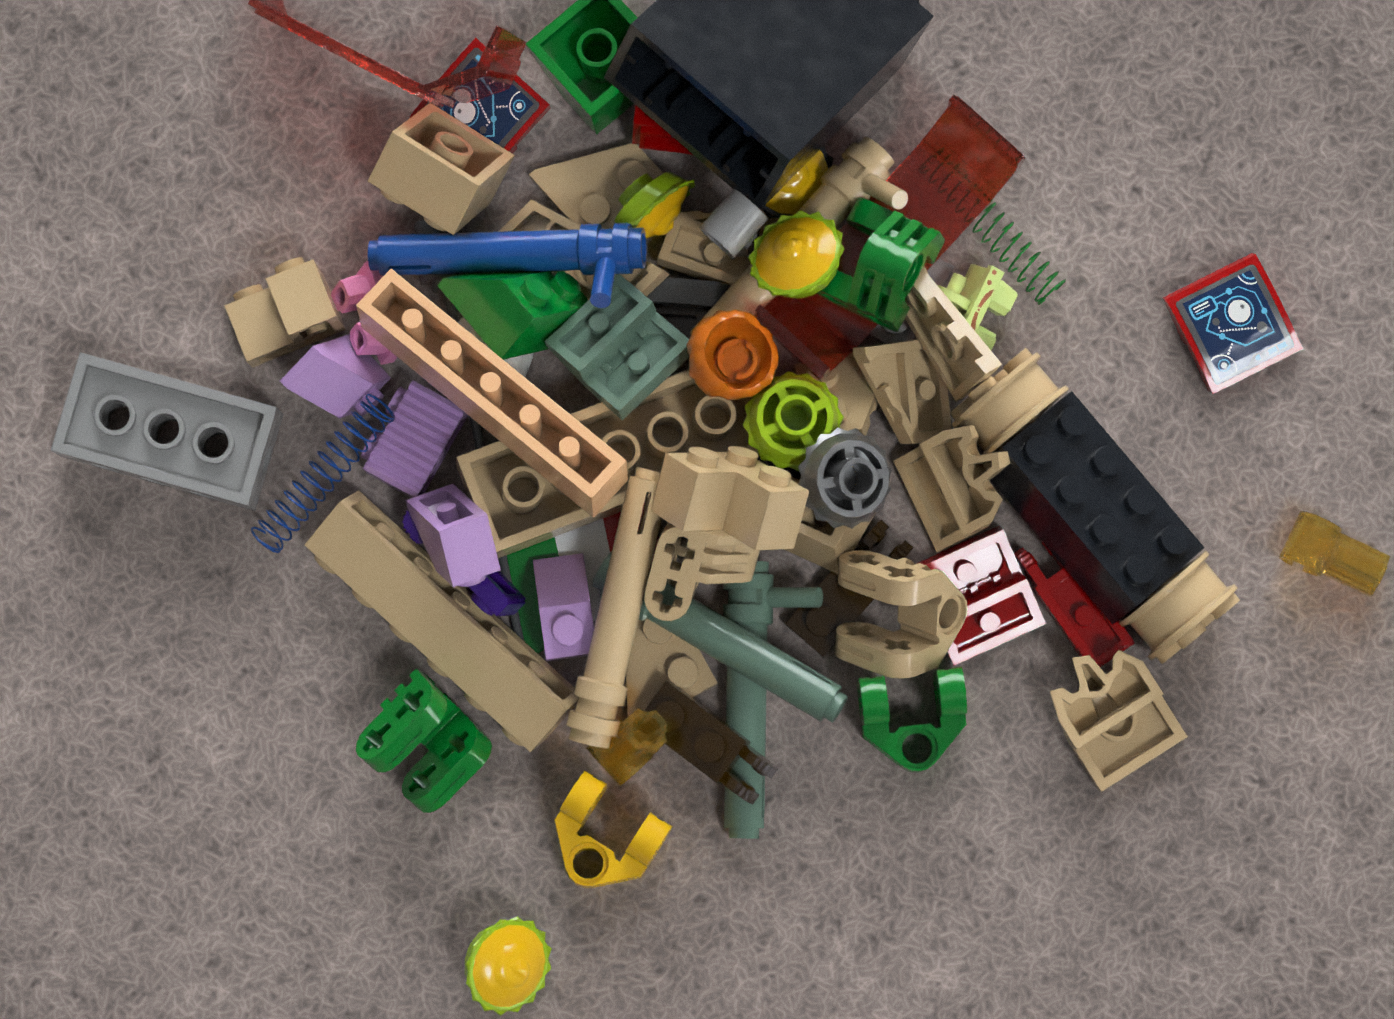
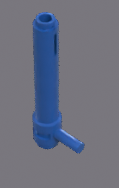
(584, 249)

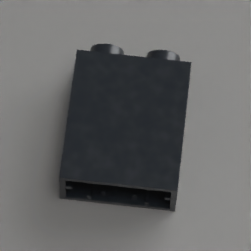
(761, 80)

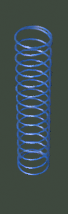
(316, 484)

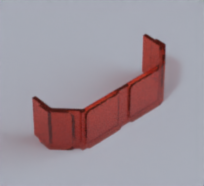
(490, 76)
(947, 185)

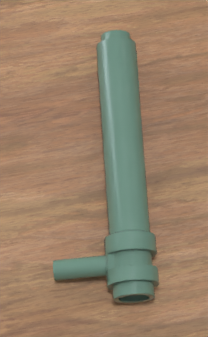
(752, 608)
(747, 654)

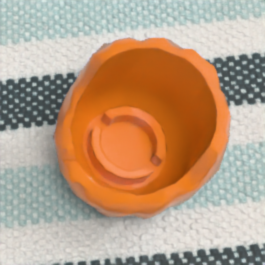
(732, 355)

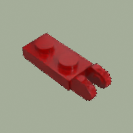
(1075, 611)

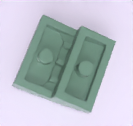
(620, 349)

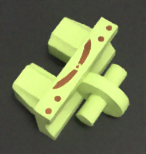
(980, 292)

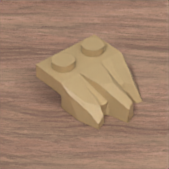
(952, 485)
(1115, 718)

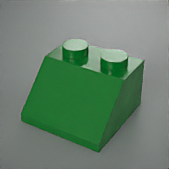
(577, 54)
(515, 309)

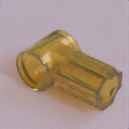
(1328, 552)
(635, 744)

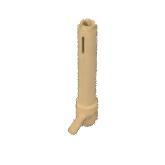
(859, 175)
(602, 684)

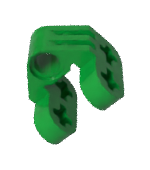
(885, 265)
(950, 710)
(430, 718)

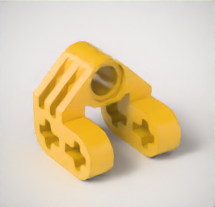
(573, 816)

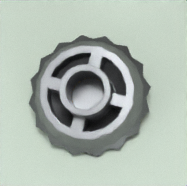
(845, 477)

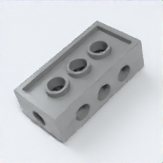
(152, 400)

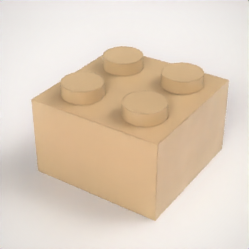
(440, 169)

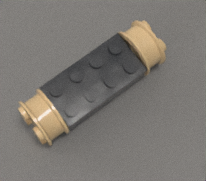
(1095, 508)

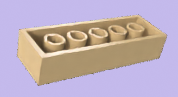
(530, 509)

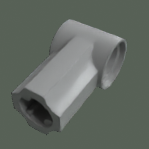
(734, 225)

